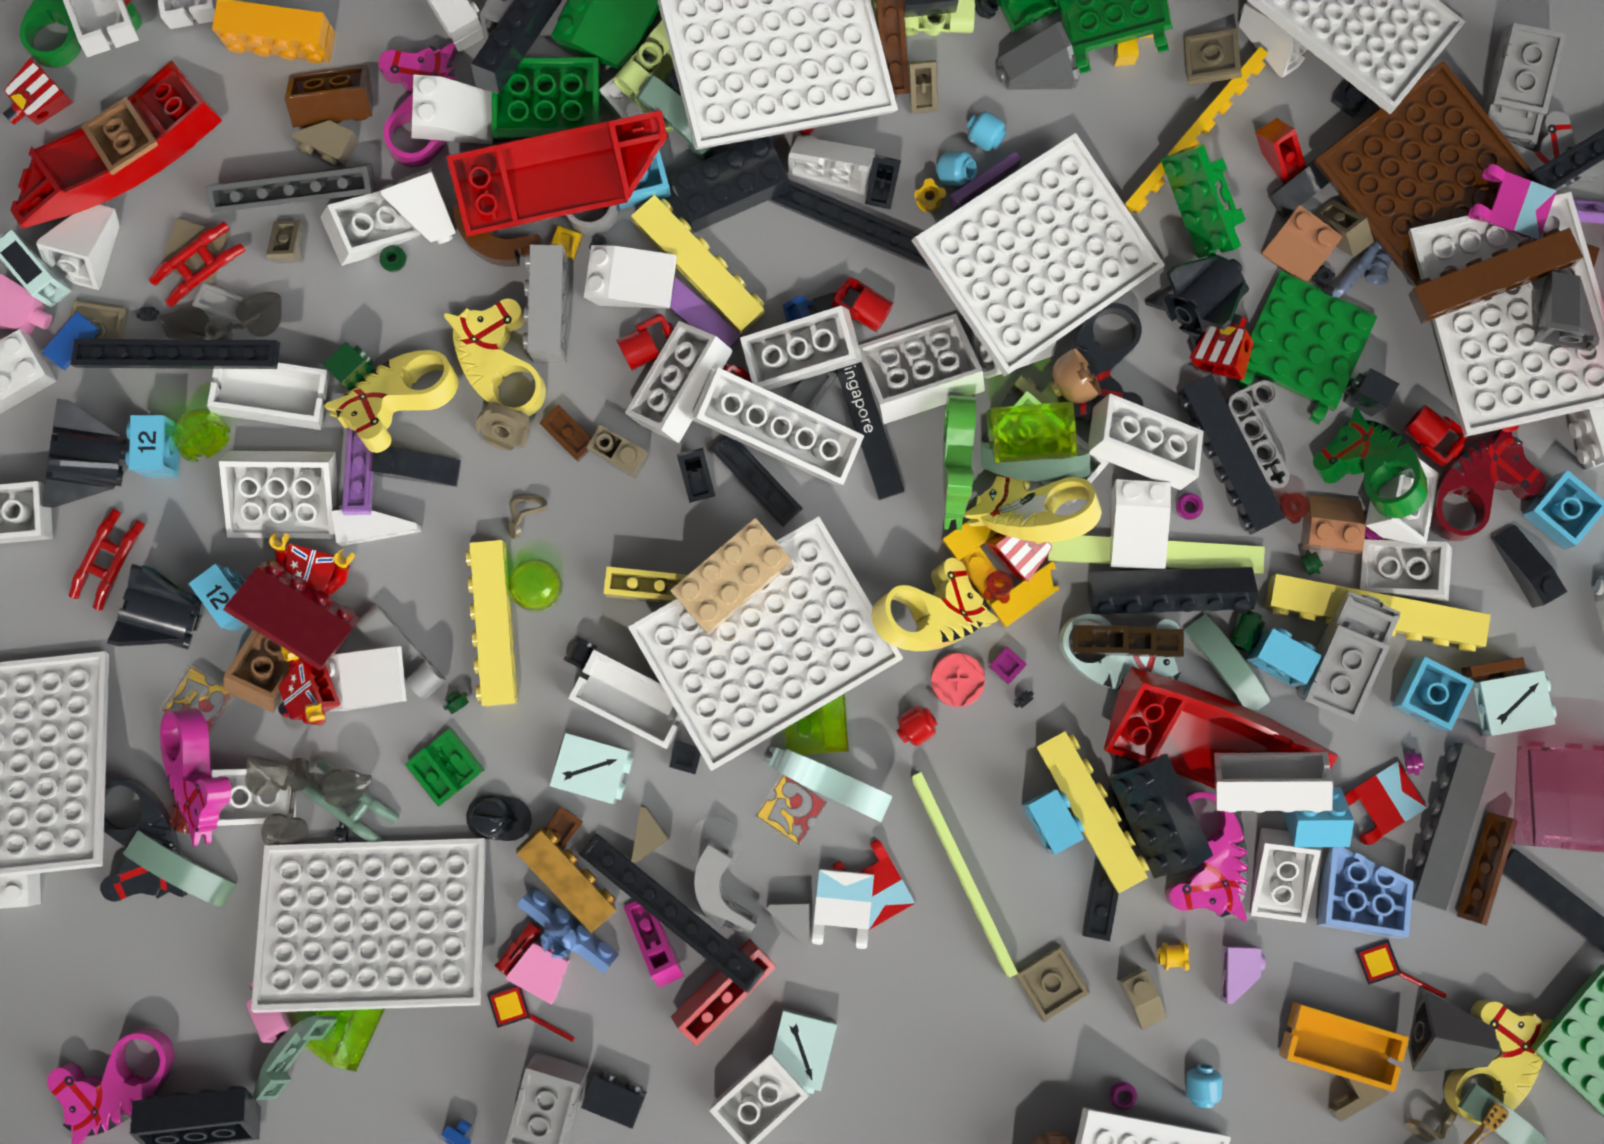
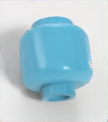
(986, 131)
(956, 168)
(1204, 1086)

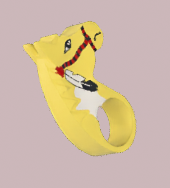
(1030, 514)

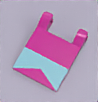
(1518, 205)

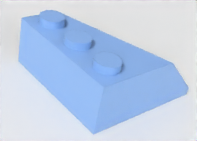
(1363, 896)

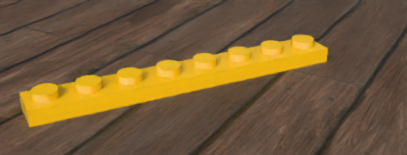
(1202, 125)

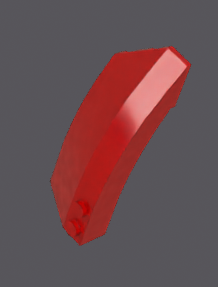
(554, 172)
(71, 175)
(1190, 725)

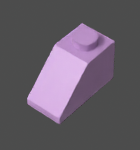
(1240, 970)

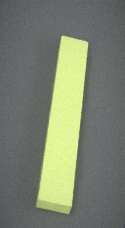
(1179, 554)
(963, 875)

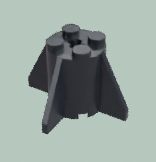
(1201, 294)
(81, 456)
(155, 612)

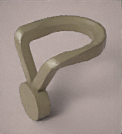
(514, 525)
(1440, 1133)

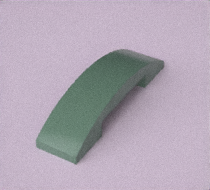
(659, 96)
(1038, 470)
(1227, 663)
(178, 869)
(273, 1074)
(1513, 1130)

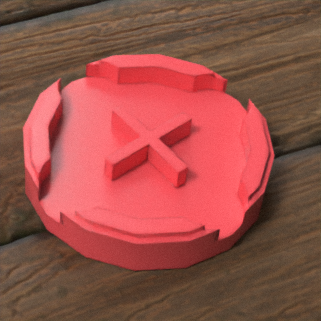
(957, 680)

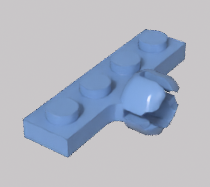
(564, 933)

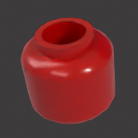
(916, 725)

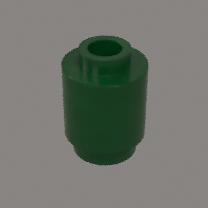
(1247, 630)

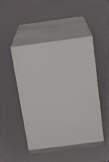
(794, 918)

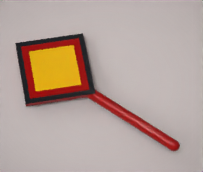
(1380, 964)
(511, 1006)

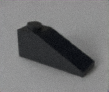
(416, 466)
(1528, 567)

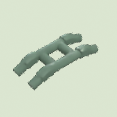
(351, 819)

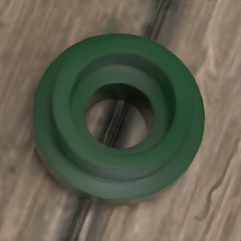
(394, 266)
(1311, 562)
(455, 701)

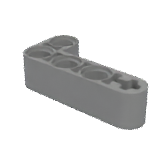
(1262, 438)
(419, 672)

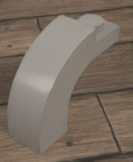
(710, 893)

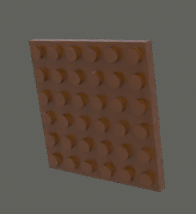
(1420, 163)

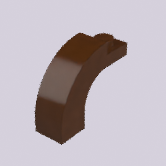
(494, 249)

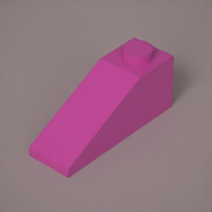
(654, 945)

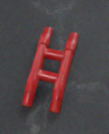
(212, 264)
(100, 542)

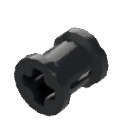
(580, 652)

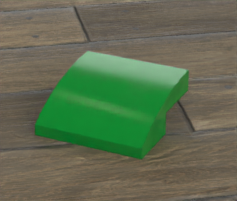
(445, 767)

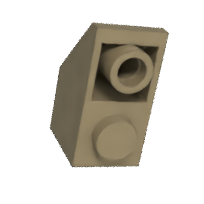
(327, 140)
(618, 451)

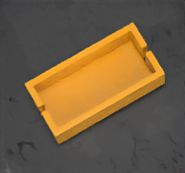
(274, 31)
(1343, 1046)

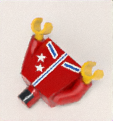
(318, 569)
(306, 692)

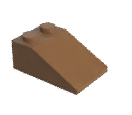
(119, 135)
(257, 672)

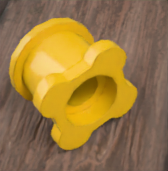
(932, 190)
(1173, 955)

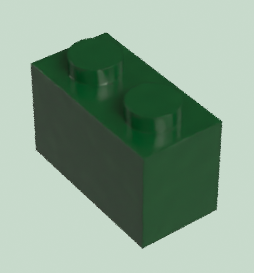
(349, 365)

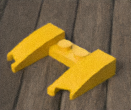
(965, 547)

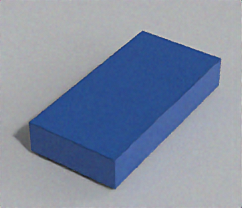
(61, 346)

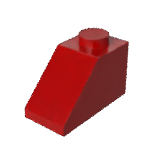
(1281, 148)

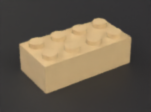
(731, 576)

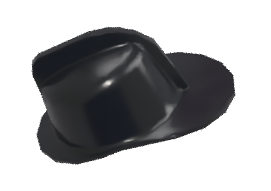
(498, 818)

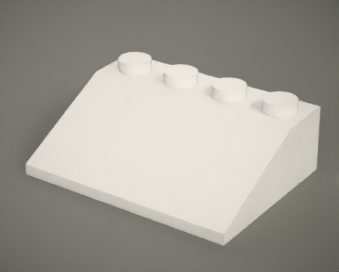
(921, 368)
(279, 493)

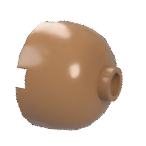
(1074, 379)

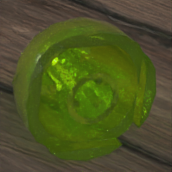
(200, 434)
(535, 585)

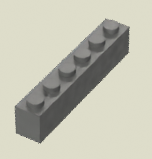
(291, 188)
(1450, 824)

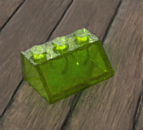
(1032, 432)
(820, 731)
(348, 1038)

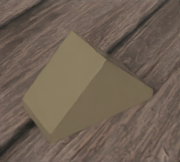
(923, 86)
(648, 835)

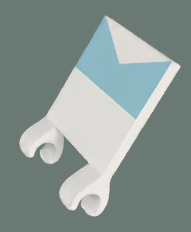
(843, 901)

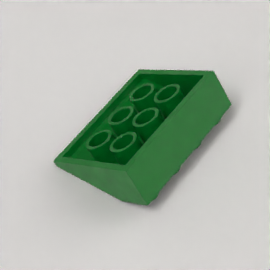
(605, 28)
(547, 97)

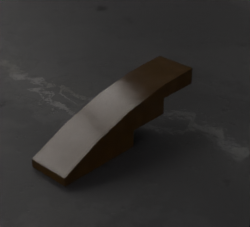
(1128, 641)

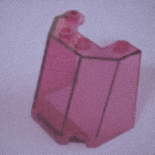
(1560, 797)

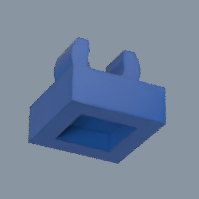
(797, 308)
(458, 1135)

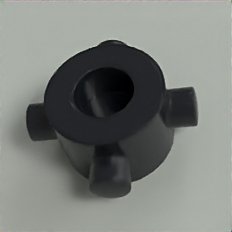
(598, 240)
(1323, 276)
(147, 313)
(1023, 699)
(341, 834)

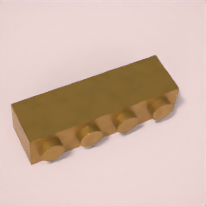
(566, 878)

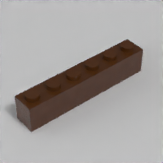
(1494, 275)

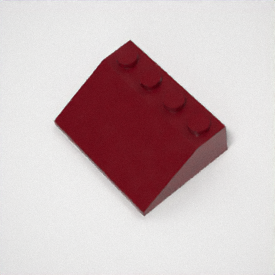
(292, 614)

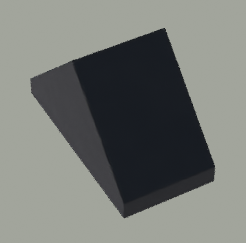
(882, 182)

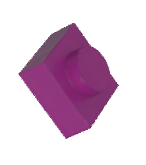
(1007, 665)

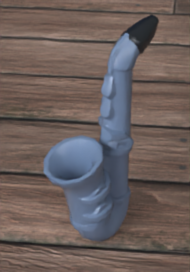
(1374, 260)

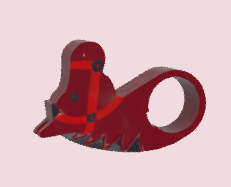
(1488, 465)

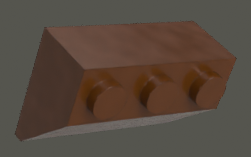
(329, 96)

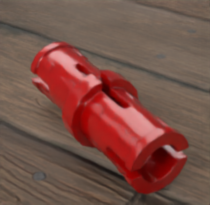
(505, 963)

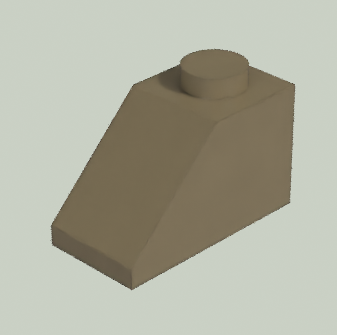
(1349, 224)
(1142, 997)

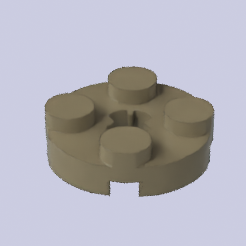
(497, 416)

